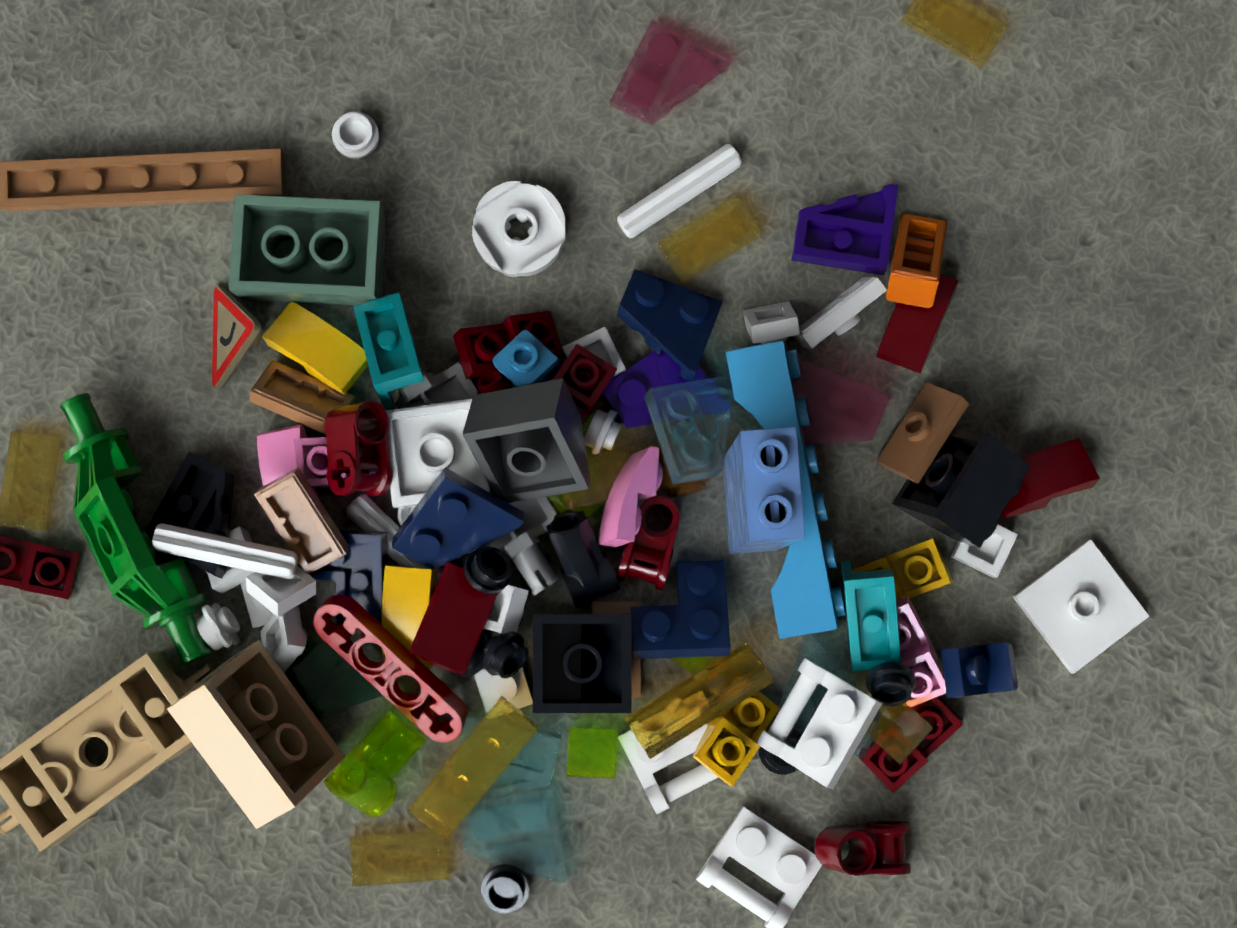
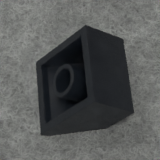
(965, 487)
(582, 663)

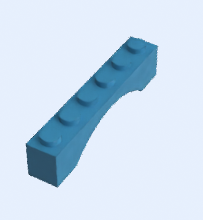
(804, 590)

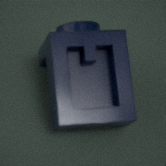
(979, 669)

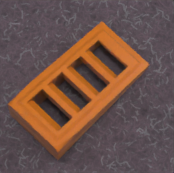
(916, 262)

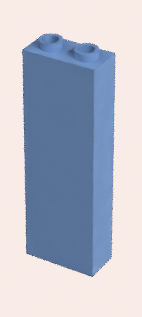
(763, 491)

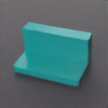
(388, 346)
(870, 617)

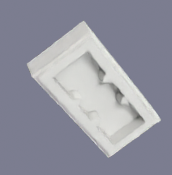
(840, 313)

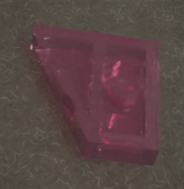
(665, 73)
(838, 406)

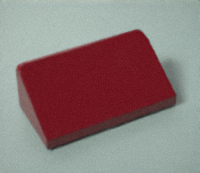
(452, 622)

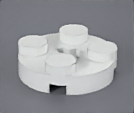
(524, 202)

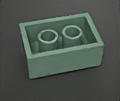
(307, 250)

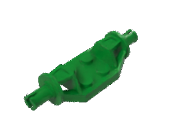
(121, 551)

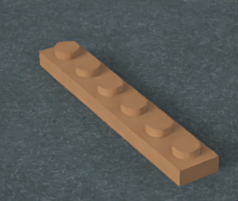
(140, 180)

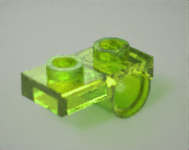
(367, 771)

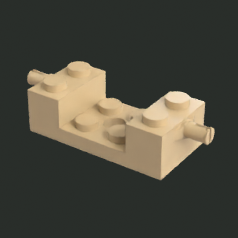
(52, 782)

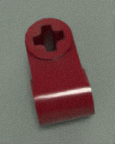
(358, 444)
(651, 548)
(873, 848)

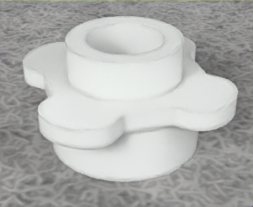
(218, 626)

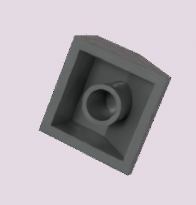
(528, 441)

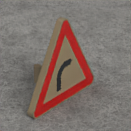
(232, 335)

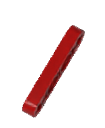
(397, 663)

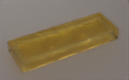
(698, 700)
(473, 768)

